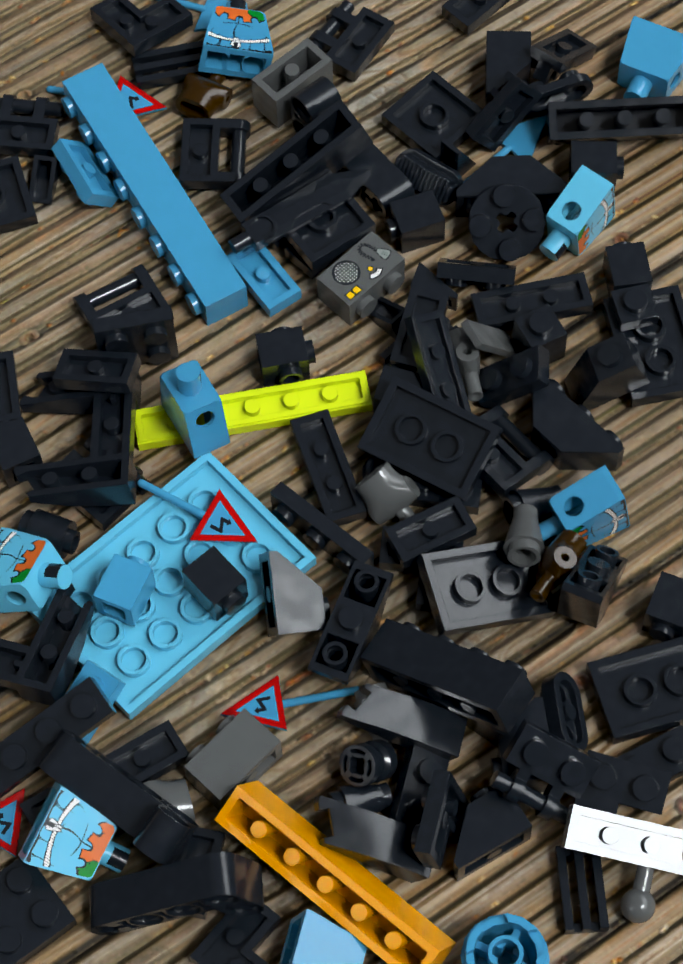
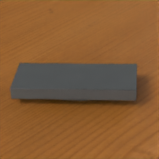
(489, 338)

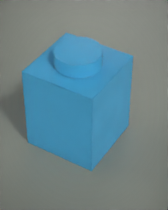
(125, 589)

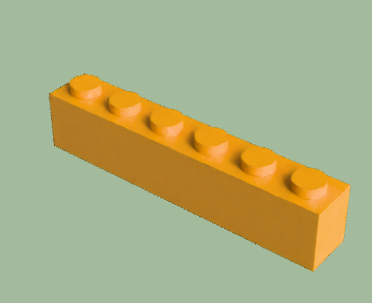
(332, 879)

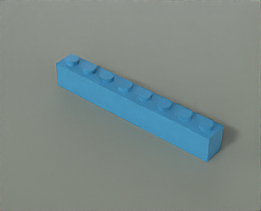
(155, 195)

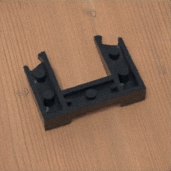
(109, 472)
(48, 664)
(431, 741)

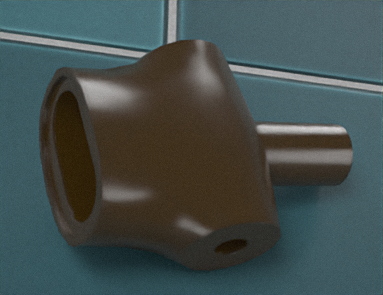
(203, 95)
(557, 563)

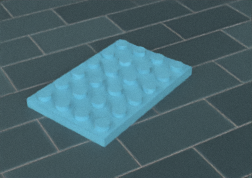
(174, 626)

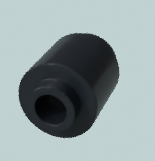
(56, 529)

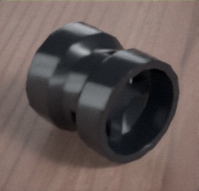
(368, 763)

